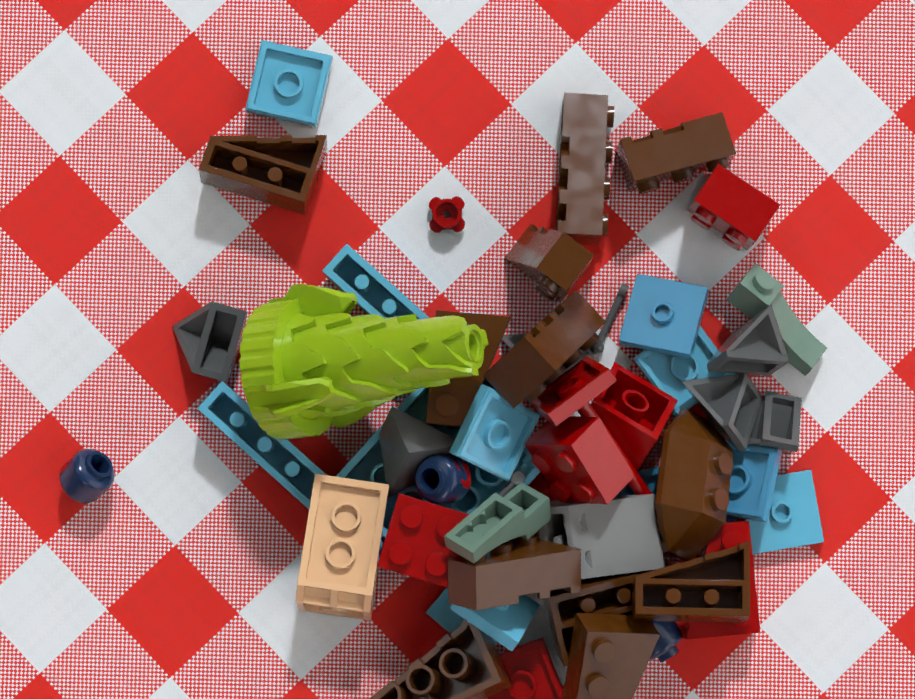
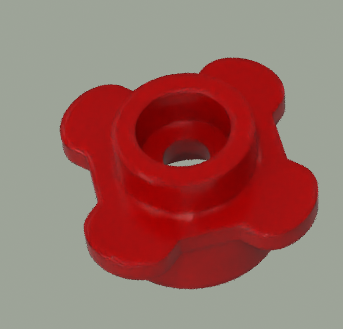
(455, 220)

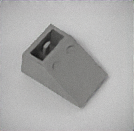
(611, 536)

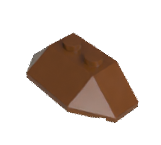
(692, 485)

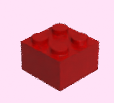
(732, 208)
(633, 413)
(580, 460)
(417, 540)

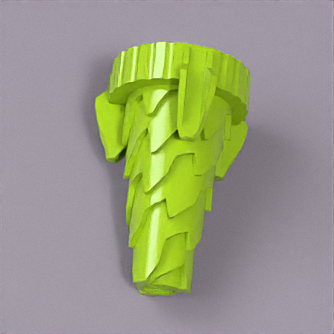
(321, 367)

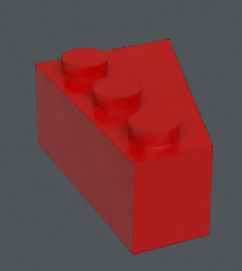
(728, 536)

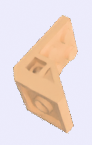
(342, 547)

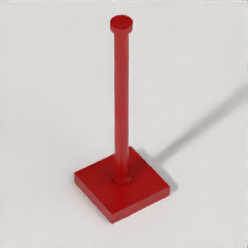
(573, 393)

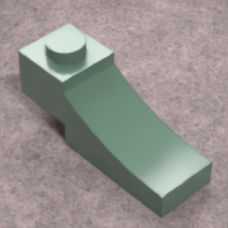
(760, 290)
(498, 521)

